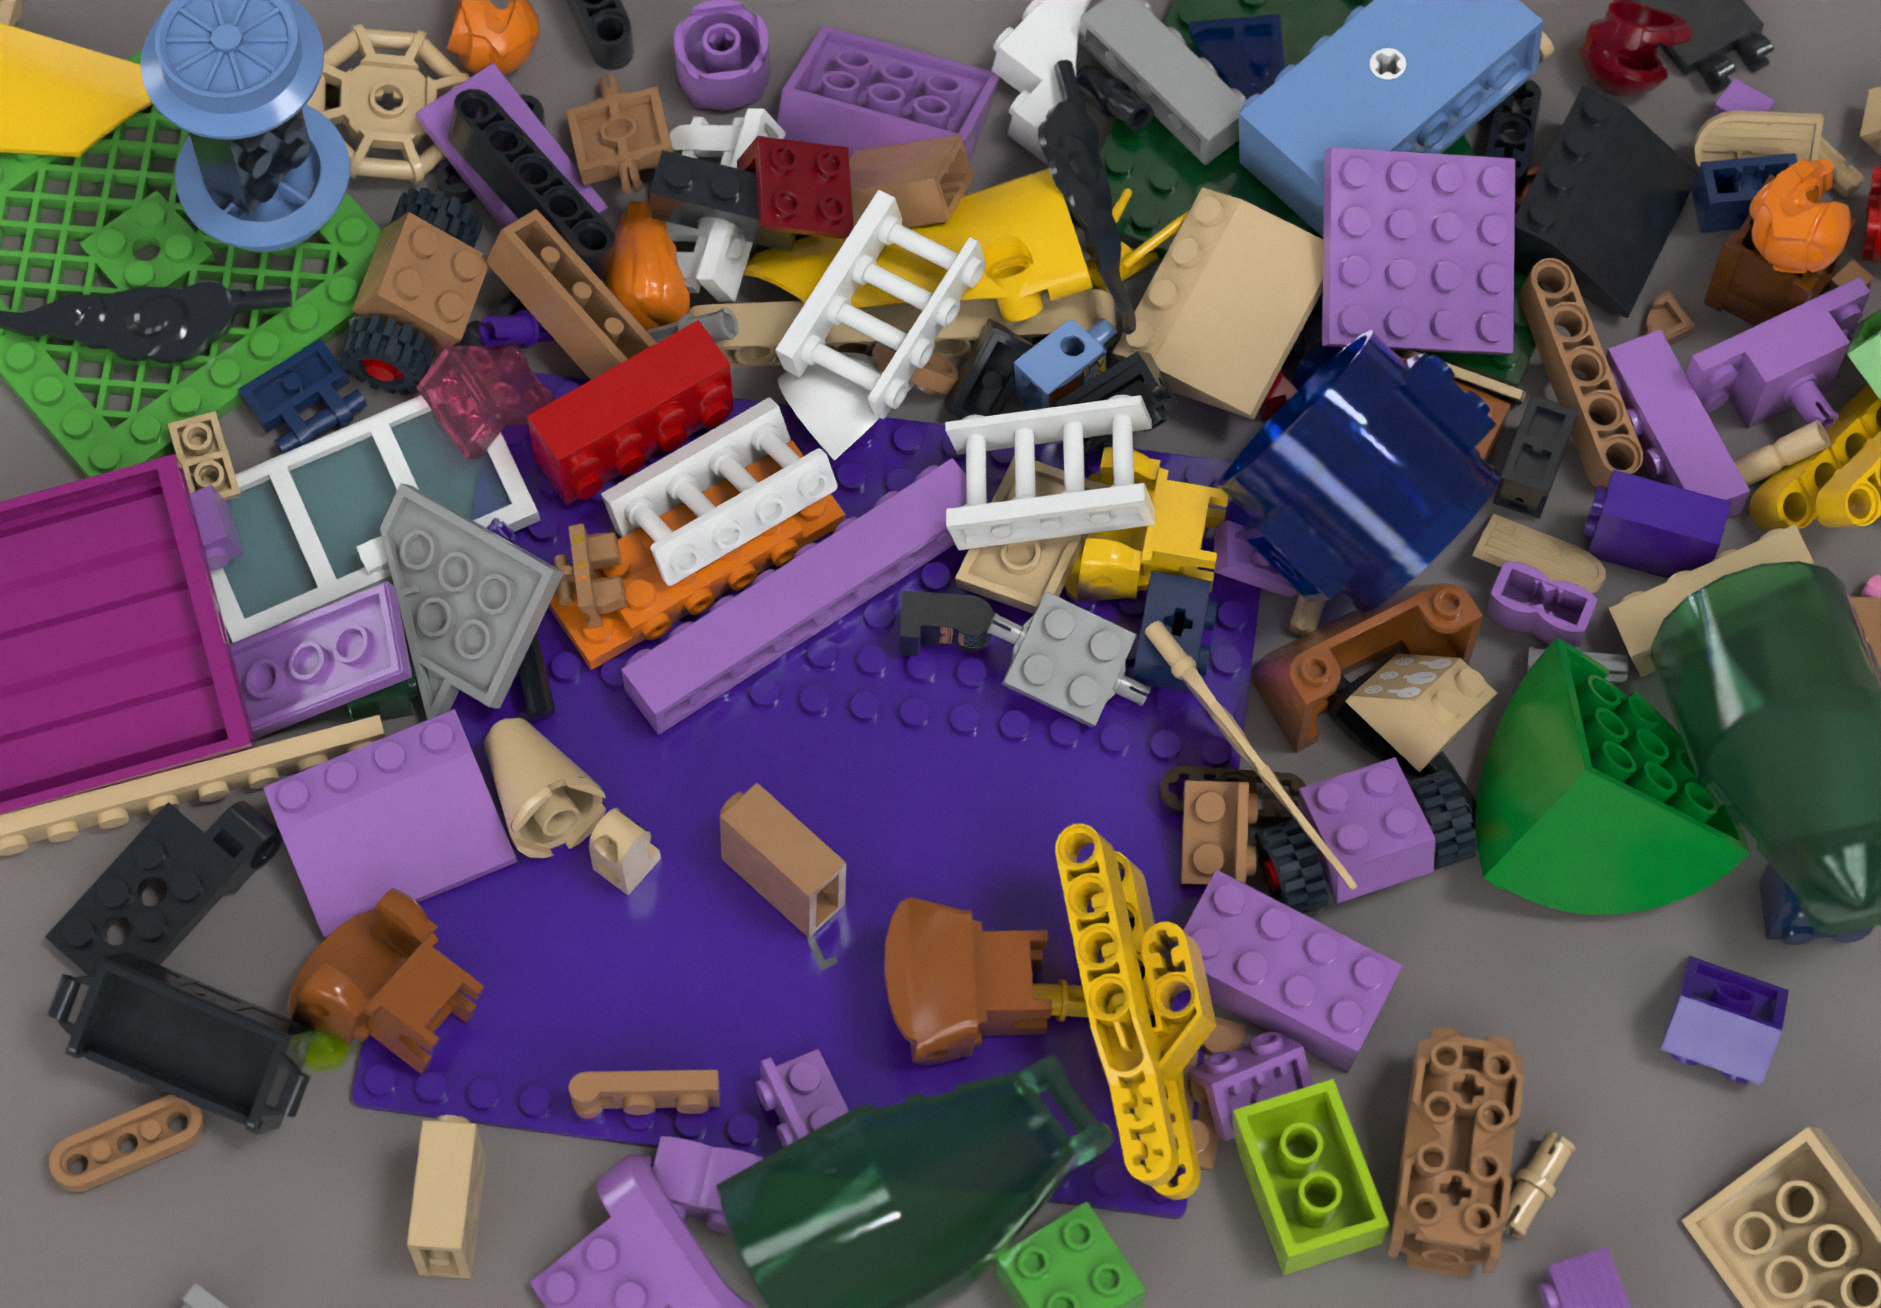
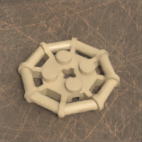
(366, 84)

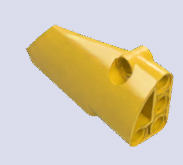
(61, 94)

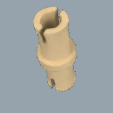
(1537, 1182)

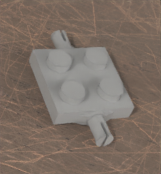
(1068, 659)

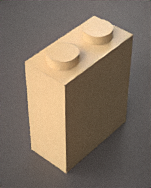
(447, 1198)

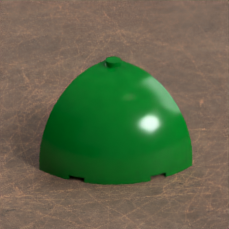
(1595, 798)

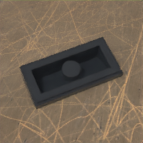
(987, 373)

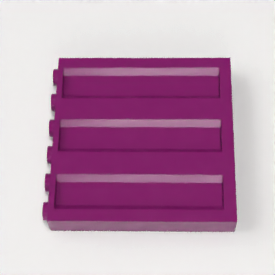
(110, 638)

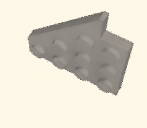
(463, 599)

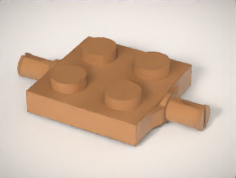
(619, 134)

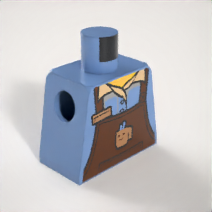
(1062, 363)

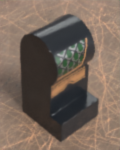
(943, 621)

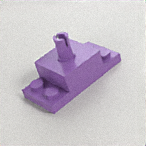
(1782, 360)

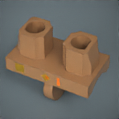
(593, 594)

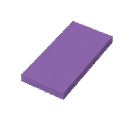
(436, 119)
(322, 659)

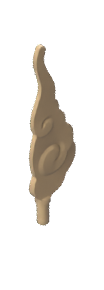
(1184, 669)

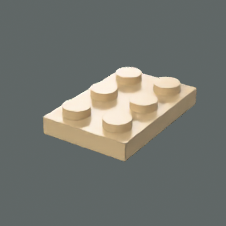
(1024, 570)

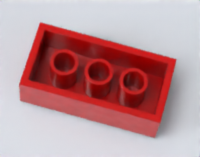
(632, 413)

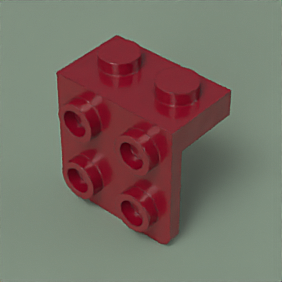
(801, 186)

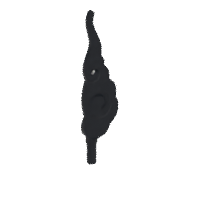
(1072, 147)
(146, 321)

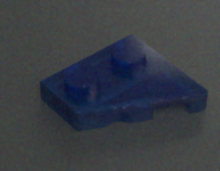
(1242, 50)

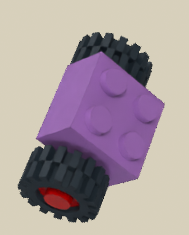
(1376, 830)

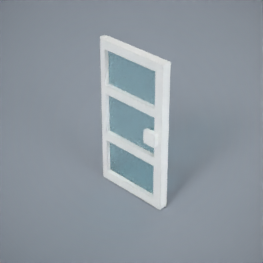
(318, 512)

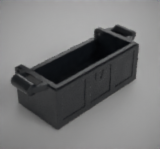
(187, 1040)

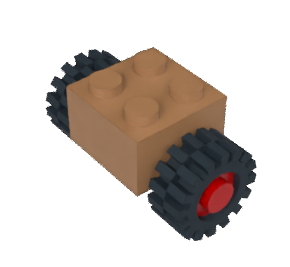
(415, 291)

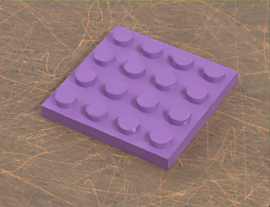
(1419, 250)

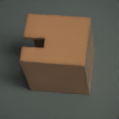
(1849, 273)

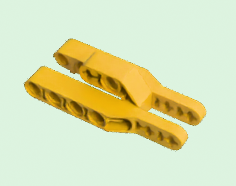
(1834, 484)
(1137, 1059)

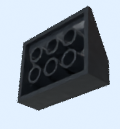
(1603, 202)

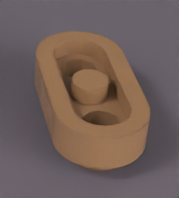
(936, 376)

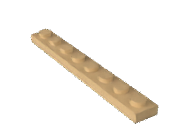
(203, 780)

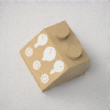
(1421, 703)

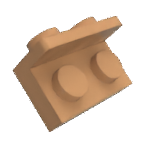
(1217, 831)

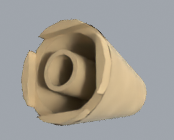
(540, 789)

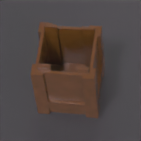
(1750, 286)

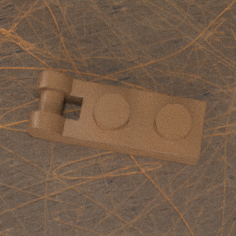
(644, 1091)

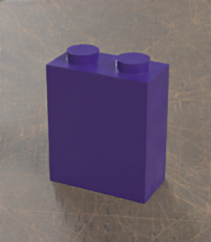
(1654, 525)

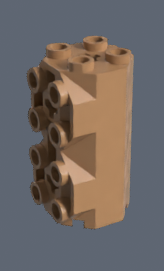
(1457, 1153)

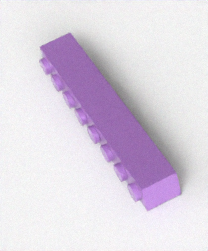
(795, 600)

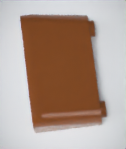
(1308, 670)

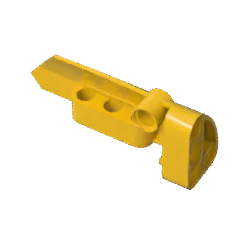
(1021, 232)

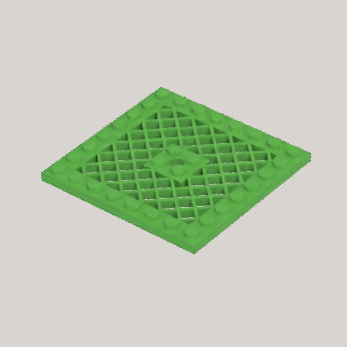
(183, 259)

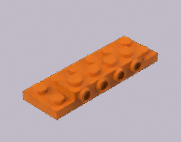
(655, 605)

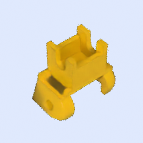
(1122, 560)

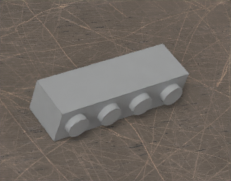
(1164, 74)

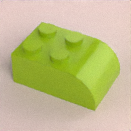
(1309, 1177)

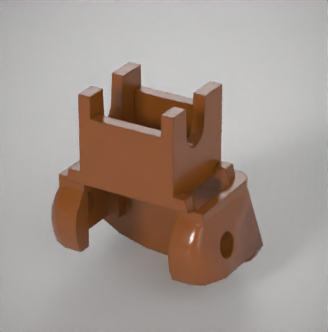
(383, 982)
(959, 982)

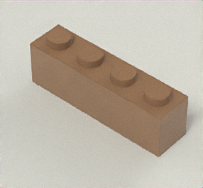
(566, 295)

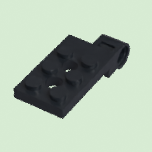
(196, 873)

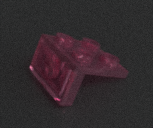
(480, 392)

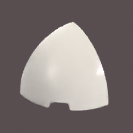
(831, 405)

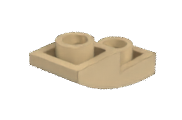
(204, 454)

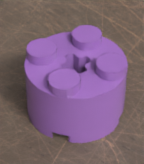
(722, 55)

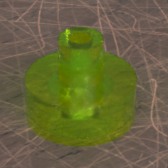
(327, 1053)

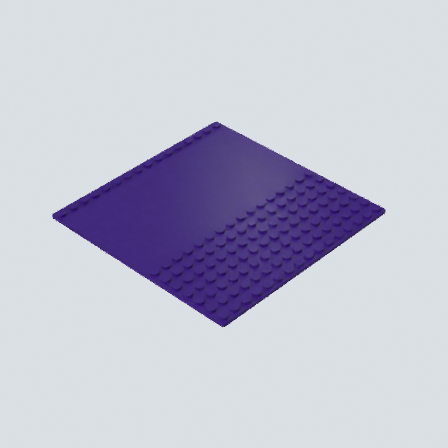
(896, 762)

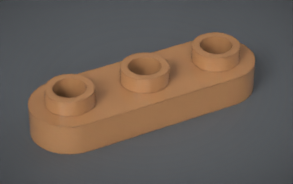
(102, 1143)

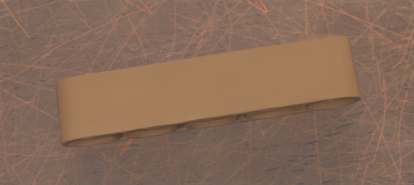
(1583, 353)

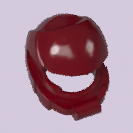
(1623, 47)

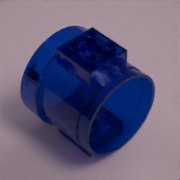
(1364, 474)

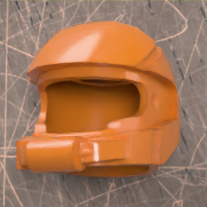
(493, 35)
(1792, 226)

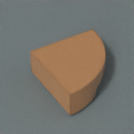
(1669, 317)

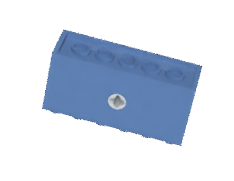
(1386, 82)

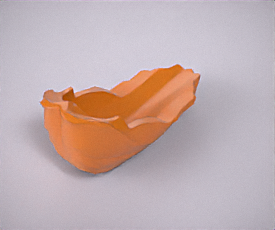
(646, 269)

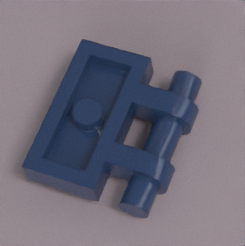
(295, 386)

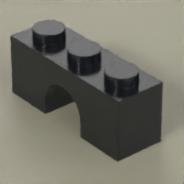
(696, 189)

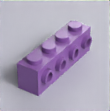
(1672, 423)

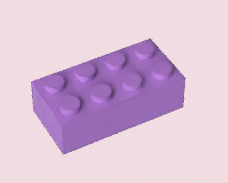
(1289, 970)

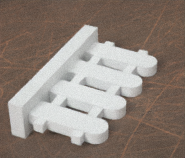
(720, 245)

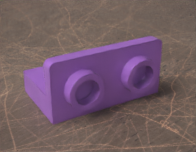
(1251, 1075)
(800, 1095)

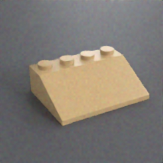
(1227, 302)
(1795, 1231)

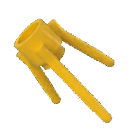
(1132, 261)

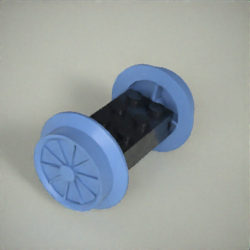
(257, 158)

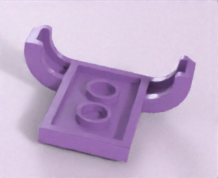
(636, 1256)

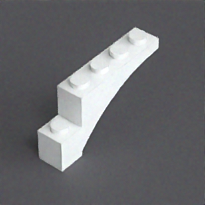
(1028, 59)

